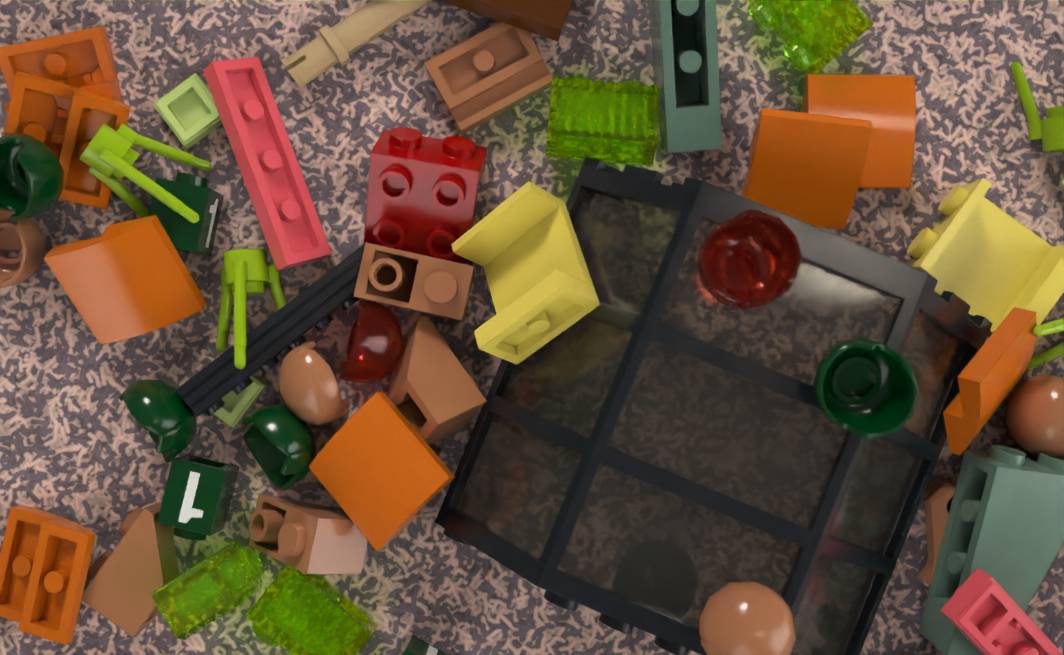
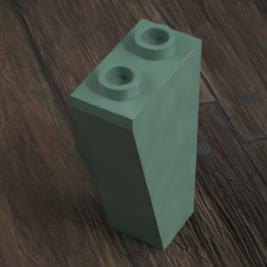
(686, 73)
(1003, 522)

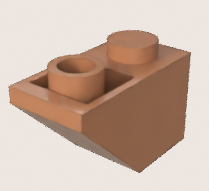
(414, 282)
(432, 384)
(307, 536)
(135, 568)

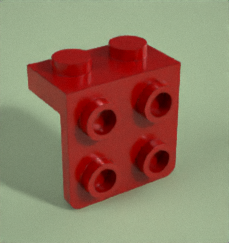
(422, 192)

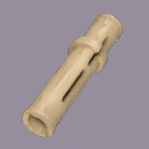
(346, 37)

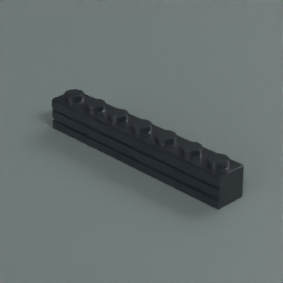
(275, 334)

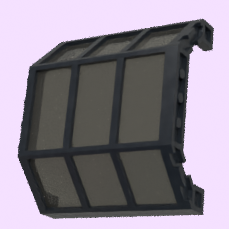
(686, 434)

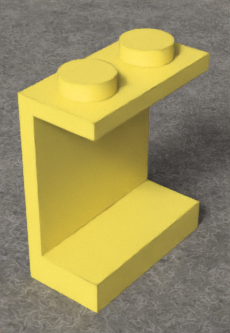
(988, 257)
(531, 272)

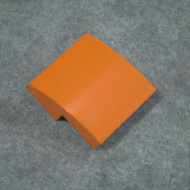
(71, 58)
(885, 101)
(66, 123)
(807, 165)
(126, 280)
(990, 378)
(380, 470)
(43, 572)

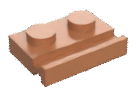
(489, 74)

